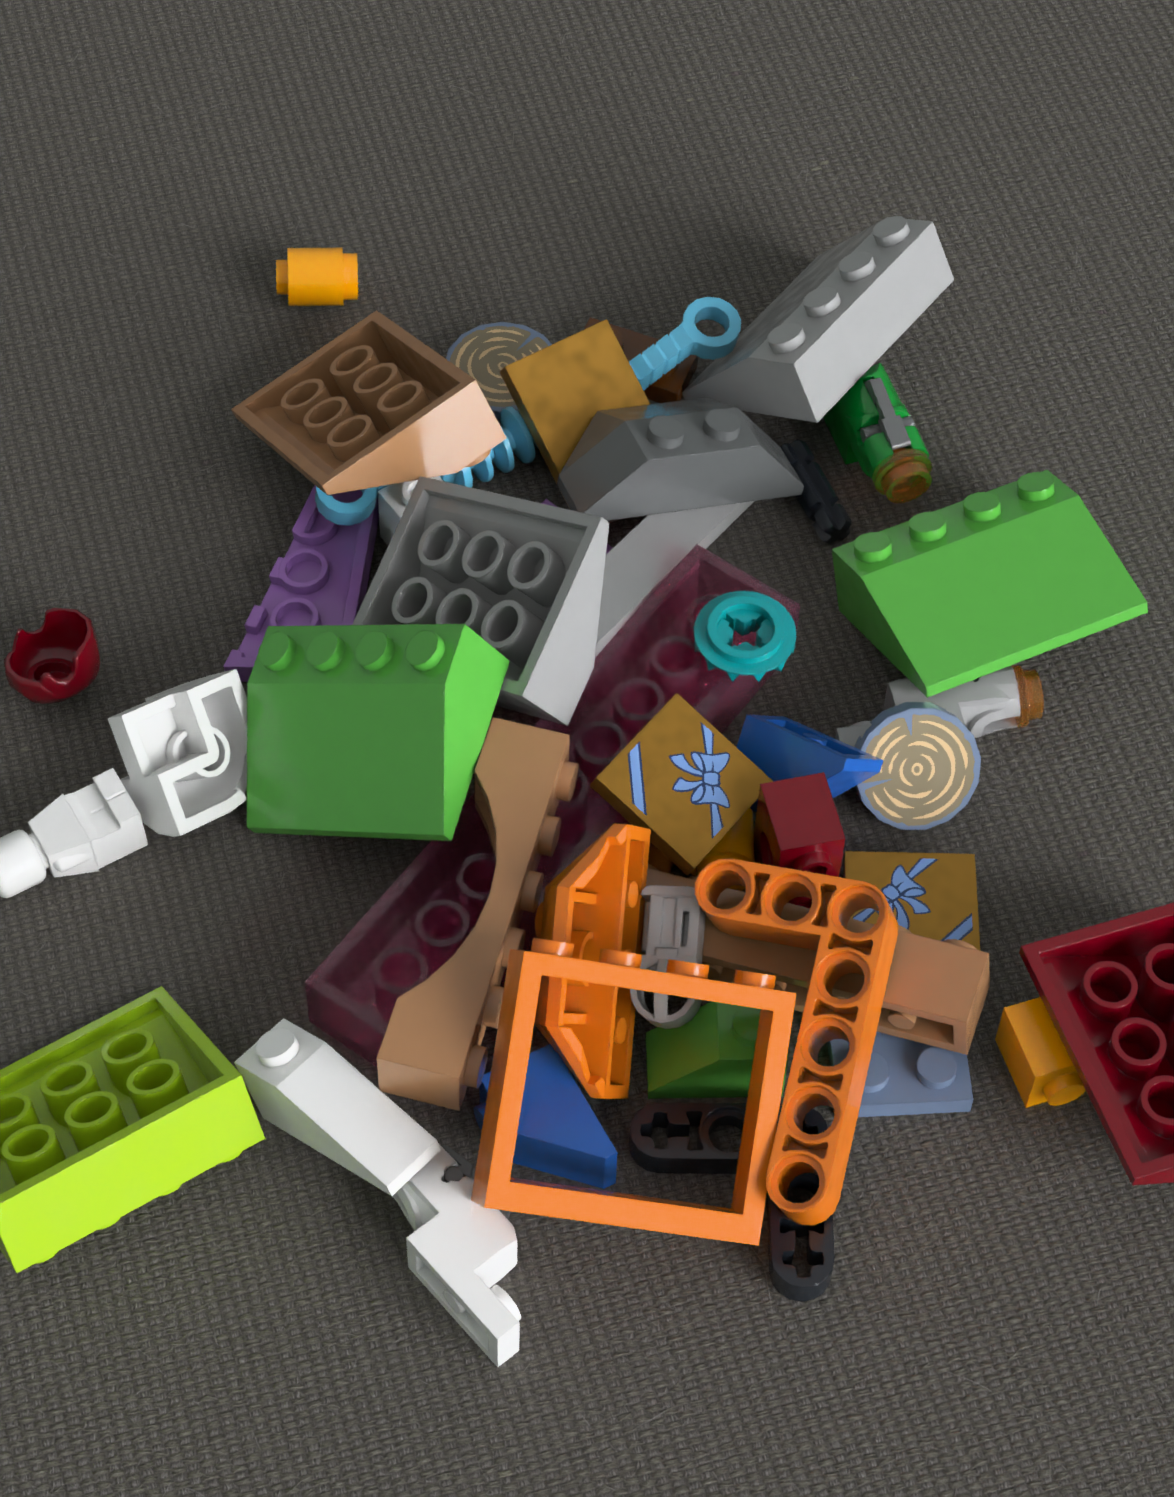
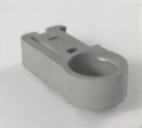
(675, 932)

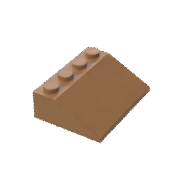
(373, 412)

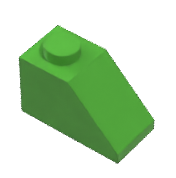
(704, 1056)

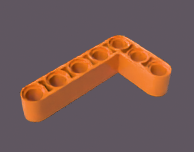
(823, 1016)

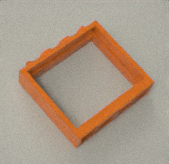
(492, 1180)

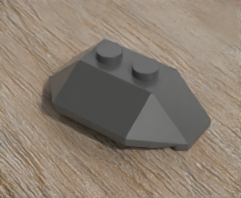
(673, 461)

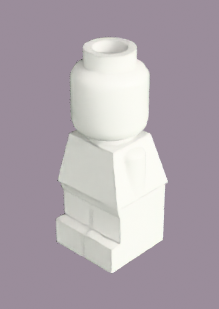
(73, 836)

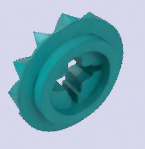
(744, 613)

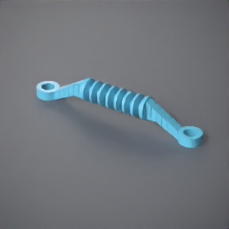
(648, 368)

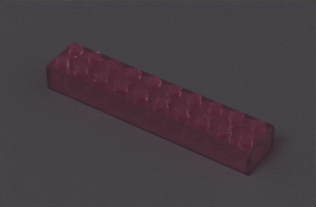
(447, 885)

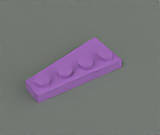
(315, 582)

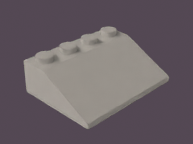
(831, 323)
(512, 574)

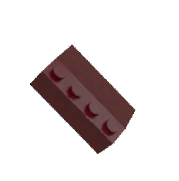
(1115, 1015)

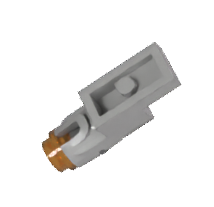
(983, 705)

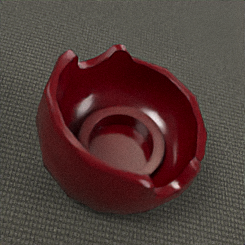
(54, 659)

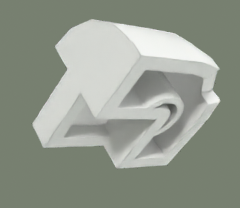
(186, 753)

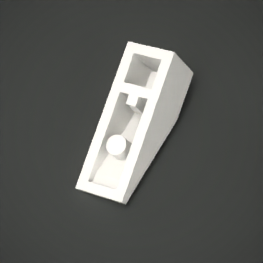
(333, 1107)

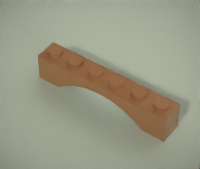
(439, 1025)

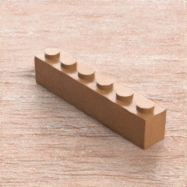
(930, 992)

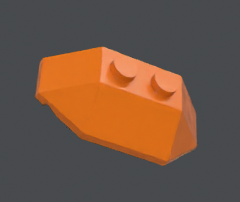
(595, 908)

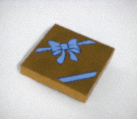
(681, 783)
(926, 891)

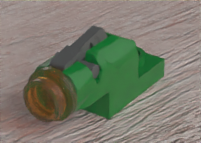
(881, 435)

